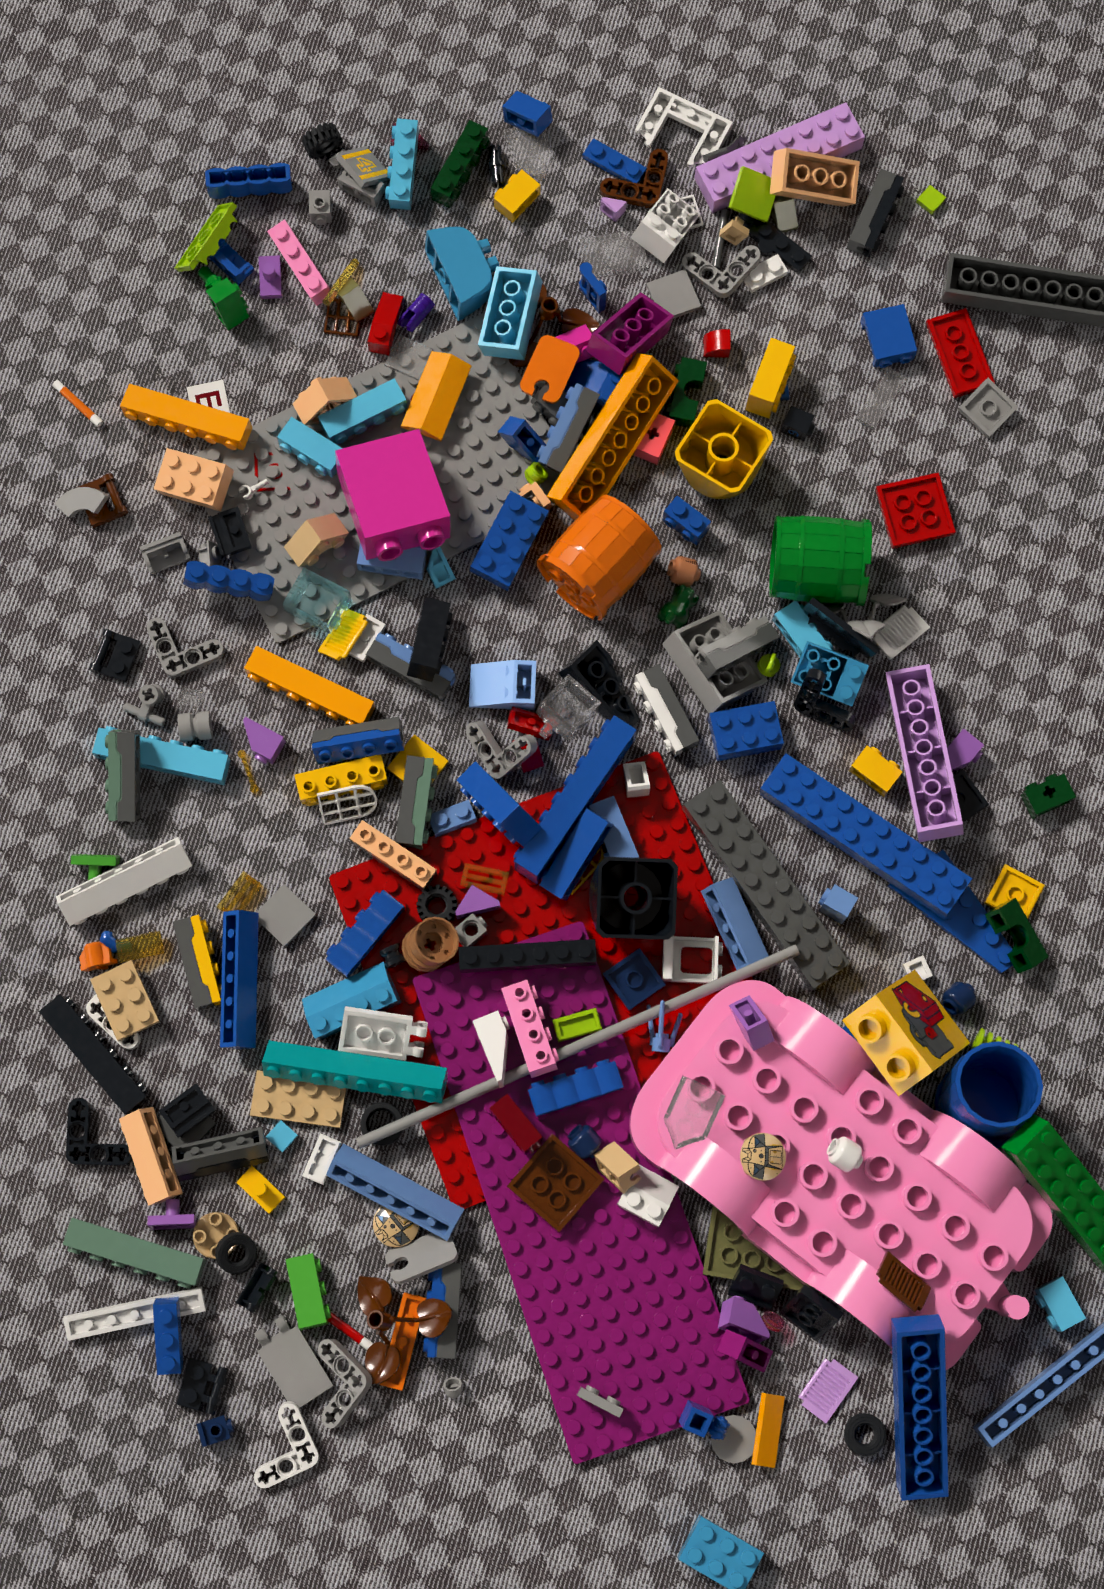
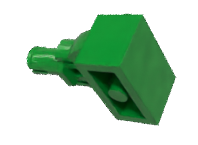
(224, 298)

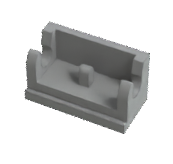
(370, 194)
(165, 553)

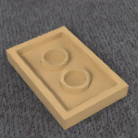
(124, 1000)

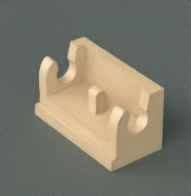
(617, 1166)

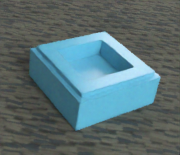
(281, 1136)

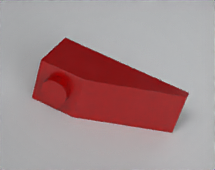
(385, 323)

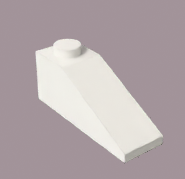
(494, 1040)

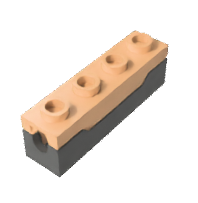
(393, 856)

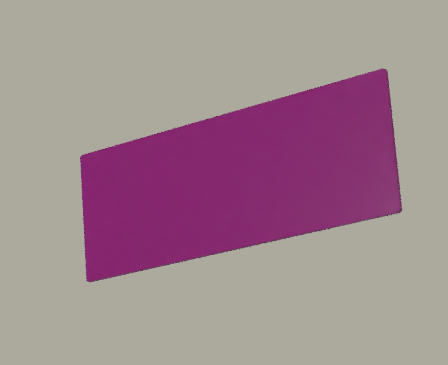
(608, 1292)

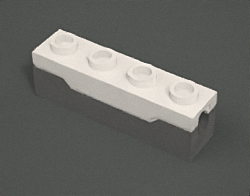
(666, 710)

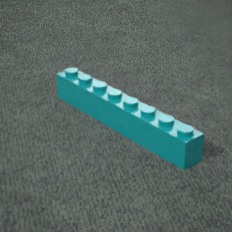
(355, 1071)

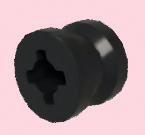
(392, 956)

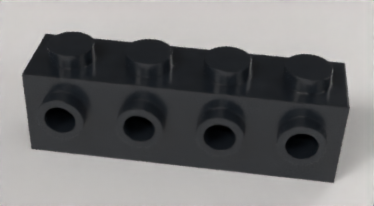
(429, 638)

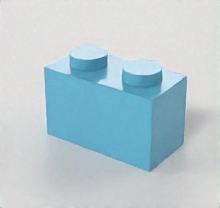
(1059, 1304)

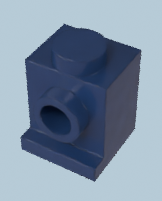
(205, 1430)

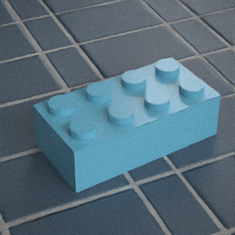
(510, 313)

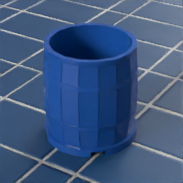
(991, 1091)

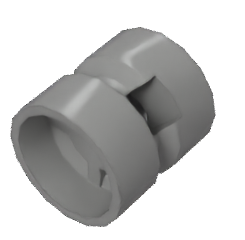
(195, 726)

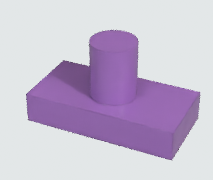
(270, 277)
(172, 1219)

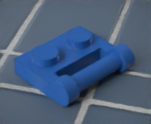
(592, 289)

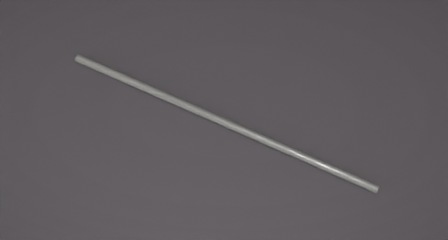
(580, 1045)

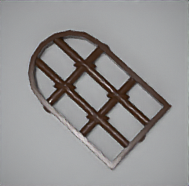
(336, 317)

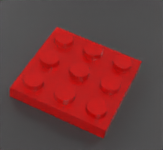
(915, 510)

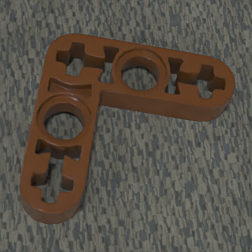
(646, 188)

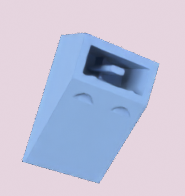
(503, 685)

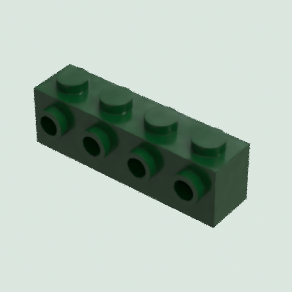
(460, 164)

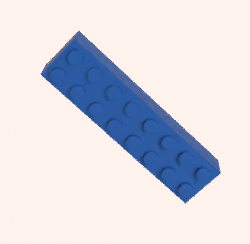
(577, 795)
(920, 1407)

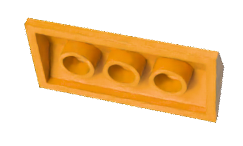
(436, 395)

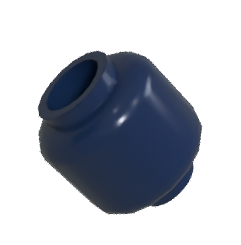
(959, 998)
(584, 1141)

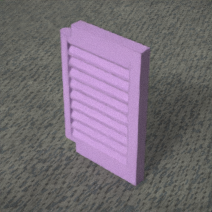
(827, 1389)

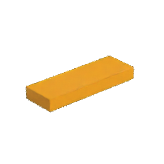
(768, 1430)

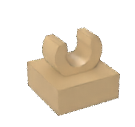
(734, 231)

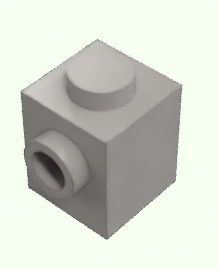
(320, 207)

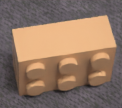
(193, 479)

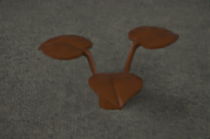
(571, 319)
(376, 1294)

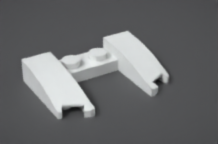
(666, 104)

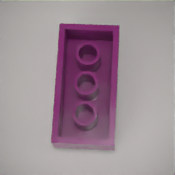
(629, 332)

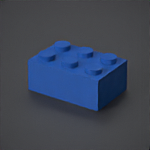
(745, 731)

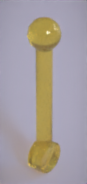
(253, 788)

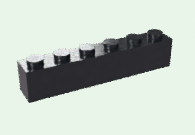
(527, 956)
(94, 1055)

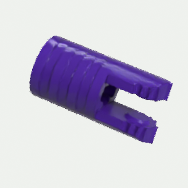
(416, 312)

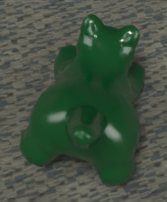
(678, 608)

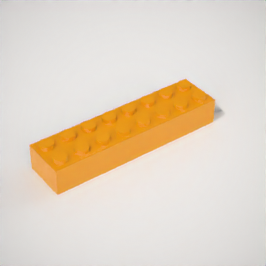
(613, 435)

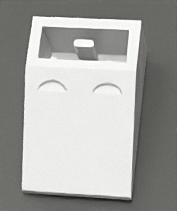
(665, 225)

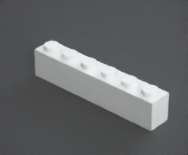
(123, 882)

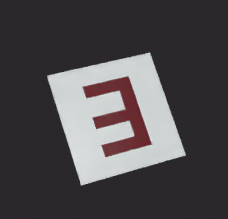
(210, 395)

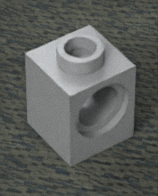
(466, 940)

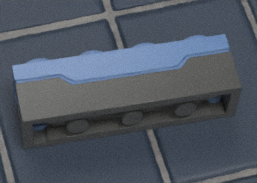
(568, 428)
(395, 659)

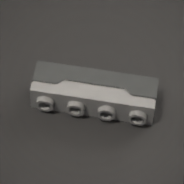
(735, 647)

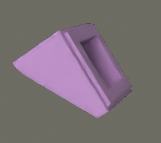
(613, 208)

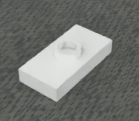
(321, 1158)

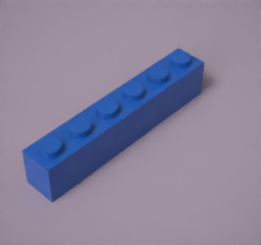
(239, 979)

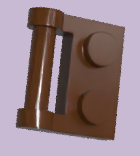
(105, 515)

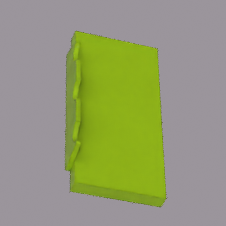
(207, 239)

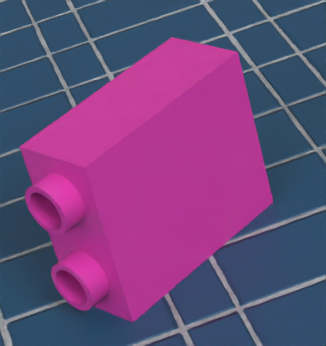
(393, 495)

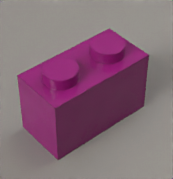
(745, 1350)

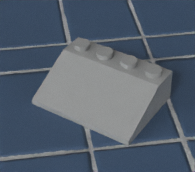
(723, 688)

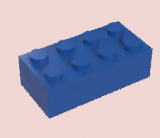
(509, 540)
(498, 805)

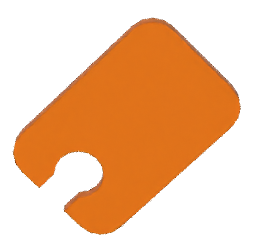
(552, 363)

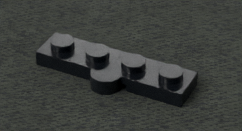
(772, 240)

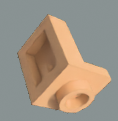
(538, 495)

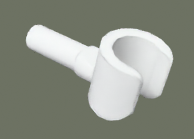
(252, 489)

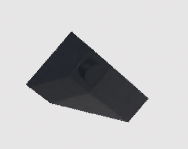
(596, 674)

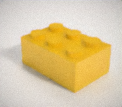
(771, 378)

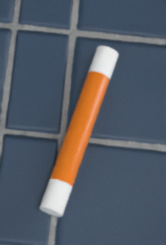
(77, 403)

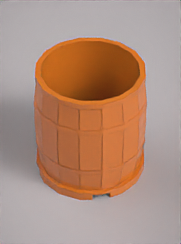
(600, 556)

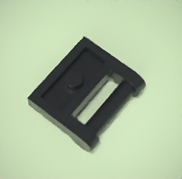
(121, 659)

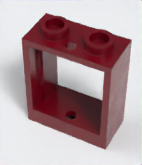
(516, 1125)

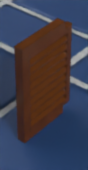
(902, 1282)

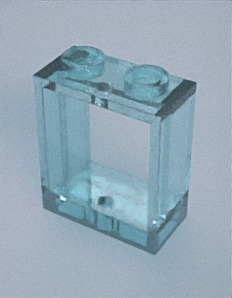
(298, 590)

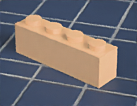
(150, 1156)

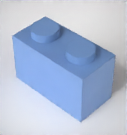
(837, 903)

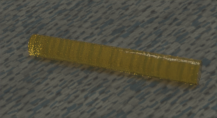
(340, 282)

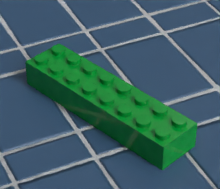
(1061, 1183)

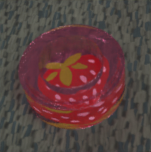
(773, 1321)

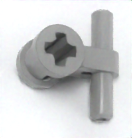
(145, 713)

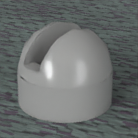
(453, 1387)

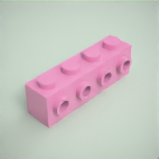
(529, 1028)

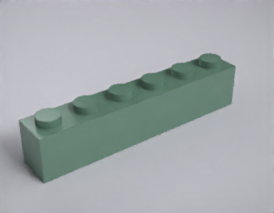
(134, 1252)

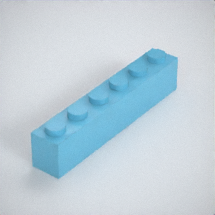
(174, 758)

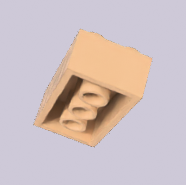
(814, 177)

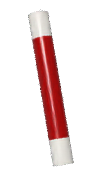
(349, 1331)

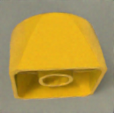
(728, 434)

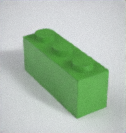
(308, 1291)

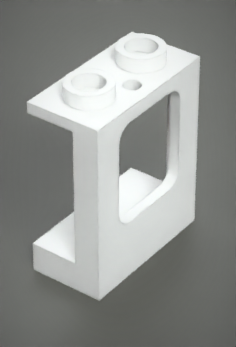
(672, 959)

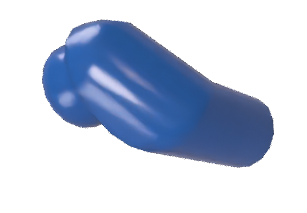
(108, 940)

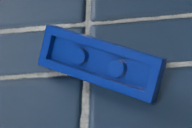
(613, 162)

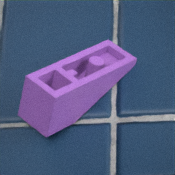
(964, 750)

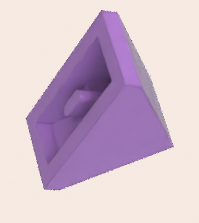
(476, 902)

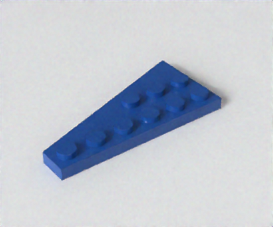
(969, 926)

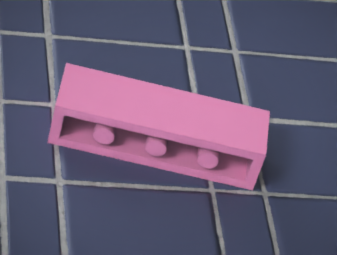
(299, 261)

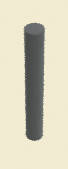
(720, 241)

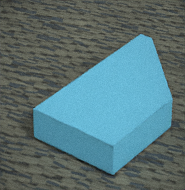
(439, 568)

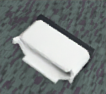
(332, 159)

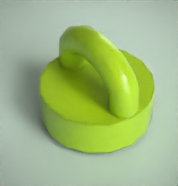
(536, 472)
(769, 665)

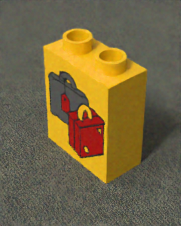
(906, 1032)

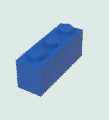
(168, 1335)

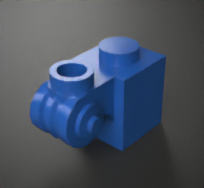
(700, 1420)

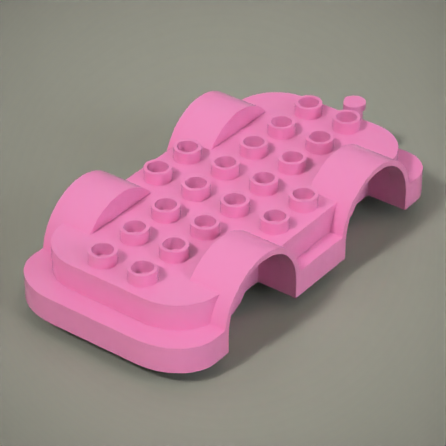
(924, 1185)

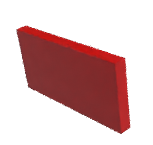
(959, 351)

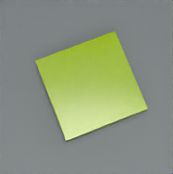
(752, 194)

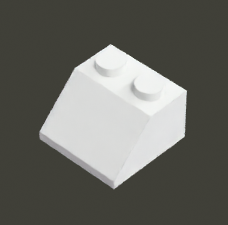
(649, 1197)

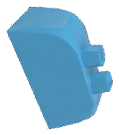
(461, 267)

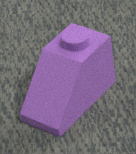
(263, 741)
(752, 1022)
(742, 1319)

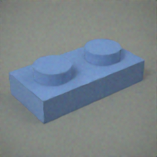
(452, 818)

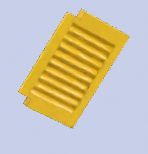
(341, 641)

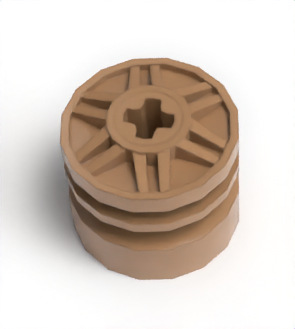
(438, 936)

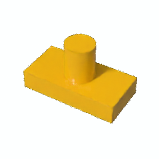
(260, 1189)

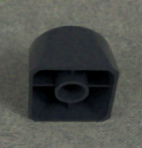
(655, 909)

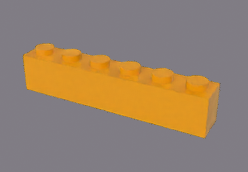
(186, 417)
(308, 687)

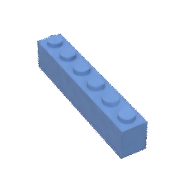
(395, 1192)

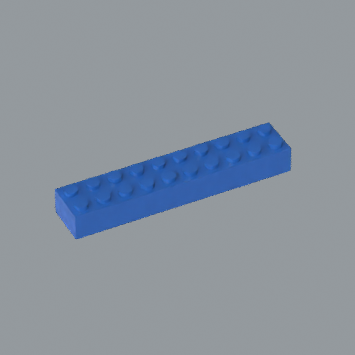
(865, 836)

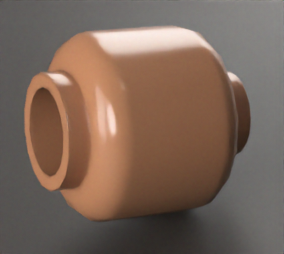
(683, 571)

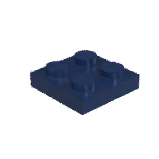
(634, 979)

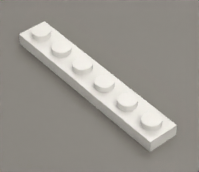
(128, 1314)

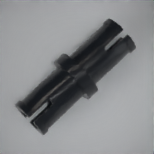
(496, 166)

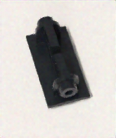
(254, 1290)

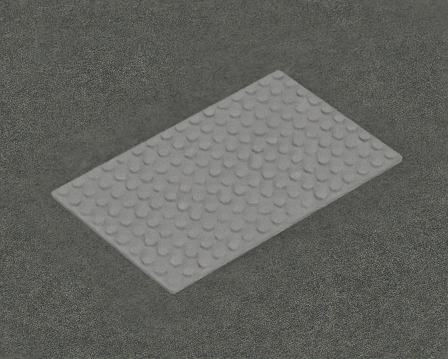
(470, 465)

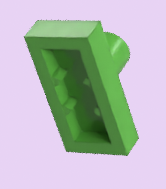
(95, 862)

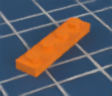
(404, 1339)

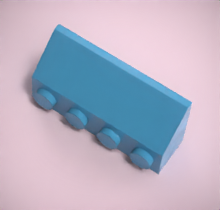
(365, 990)

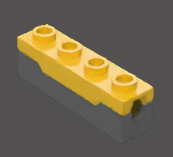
(198, 961)

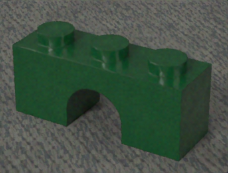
(690, 375)
(1027, 946)

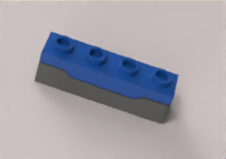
(358, 740)
(445, 1287)

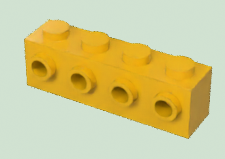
(363, 771)

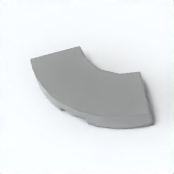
(81, 499)

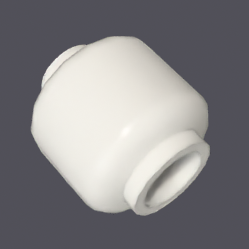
(845, 1154)

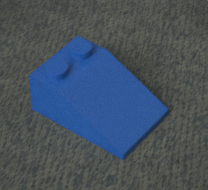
(595, 377)

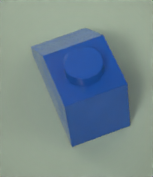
(521, 438)

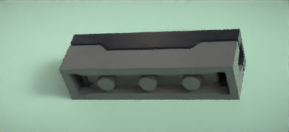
(875, 213)
(220, 1154)

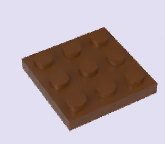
(555, 1182)

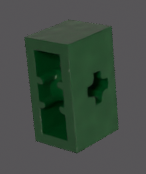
(1060, 792)

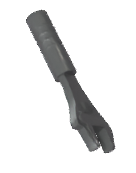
(737, 143)

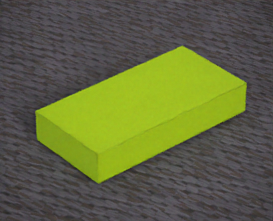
(577, 1025)

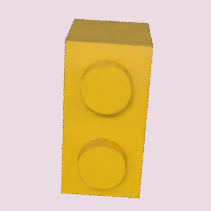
(516, 195)
(875, 770)

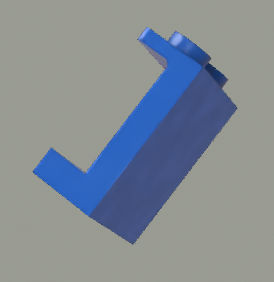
(889, 336)

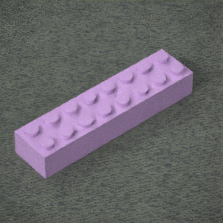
(827, 133)
(924, 753)

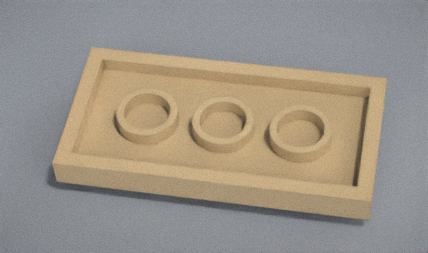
(297, 1101)

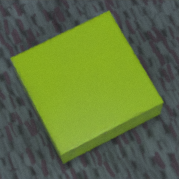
(931, 199)

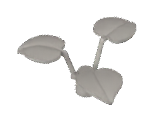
(868, 627)

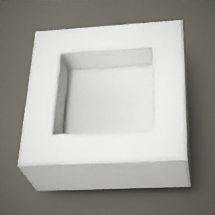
(920, 965)

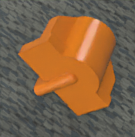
(96, 956)

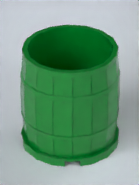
(820, 559)

